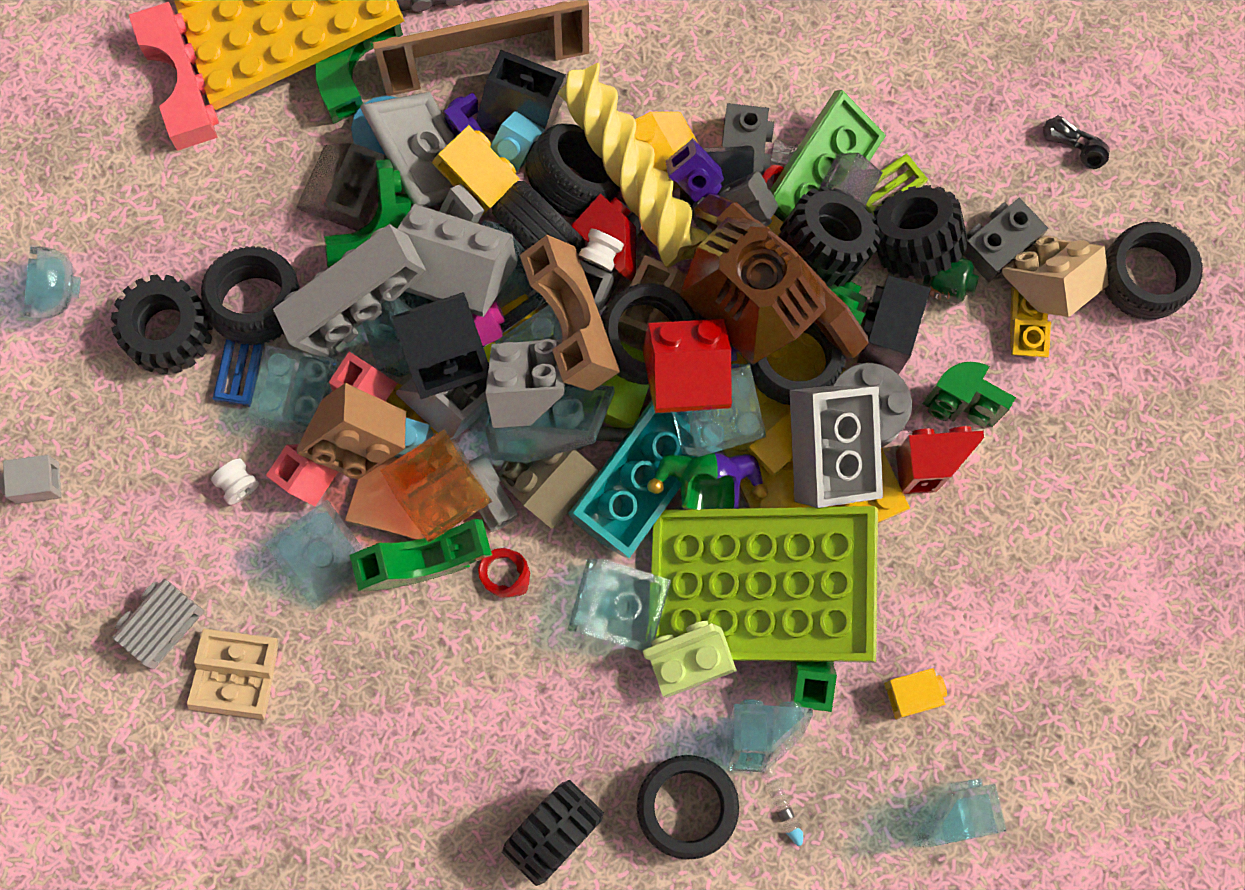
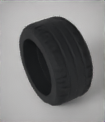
(556, 181)
(533, 218)
(1175, 247)
(240, 266)
(646, 294)
(779, 388)
(728, 807)

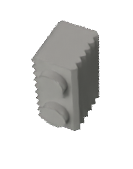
(157, 623)

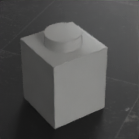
(31, 479)

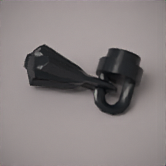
(1094, 150)

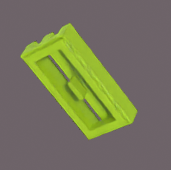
(913, 170)

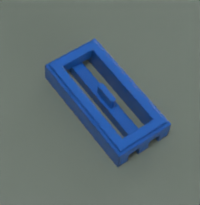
(234, 397)

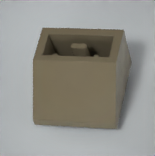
(549, 484)

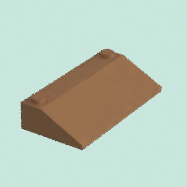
(565, 22)

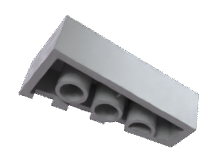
(349, 292)

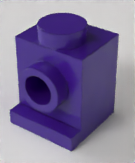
(694, 161)

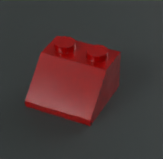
(688, 365)

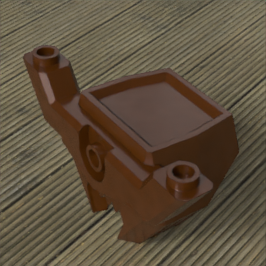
(761, 287)

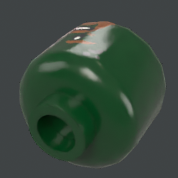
(953, 283)

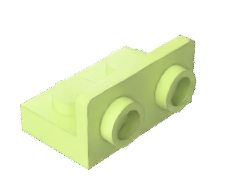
(690, 658)

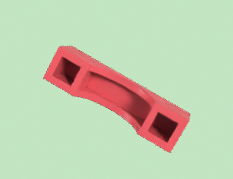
(185, 111)
(303, 476)

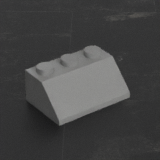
(459, 257)
(836, 445)

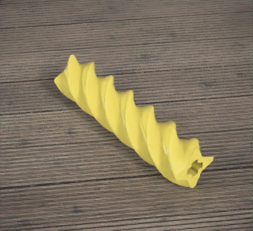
(630, 166)

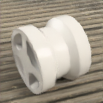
(601, 250)
(234, 481)

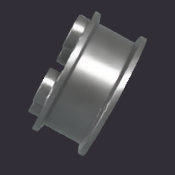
(894, 396)

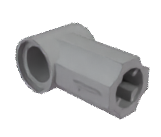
(501, 510)

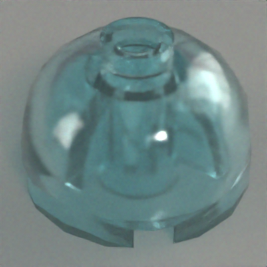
(49, 283)

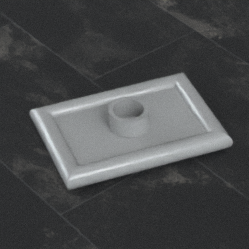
(412, 136)

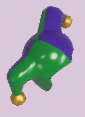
(710, 479)

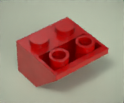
(931, 458)

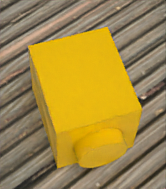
(916, 693)

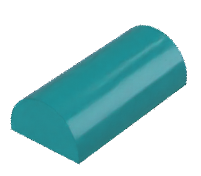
(617, 502)

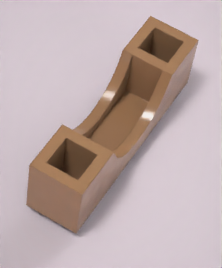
(585, 351)

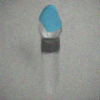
(790, 823)

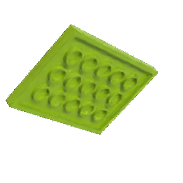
(773, 580)

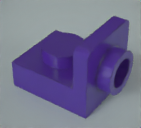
(459, 114)

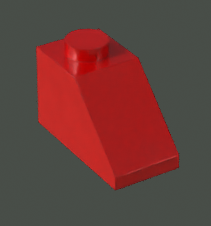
(612, 220)

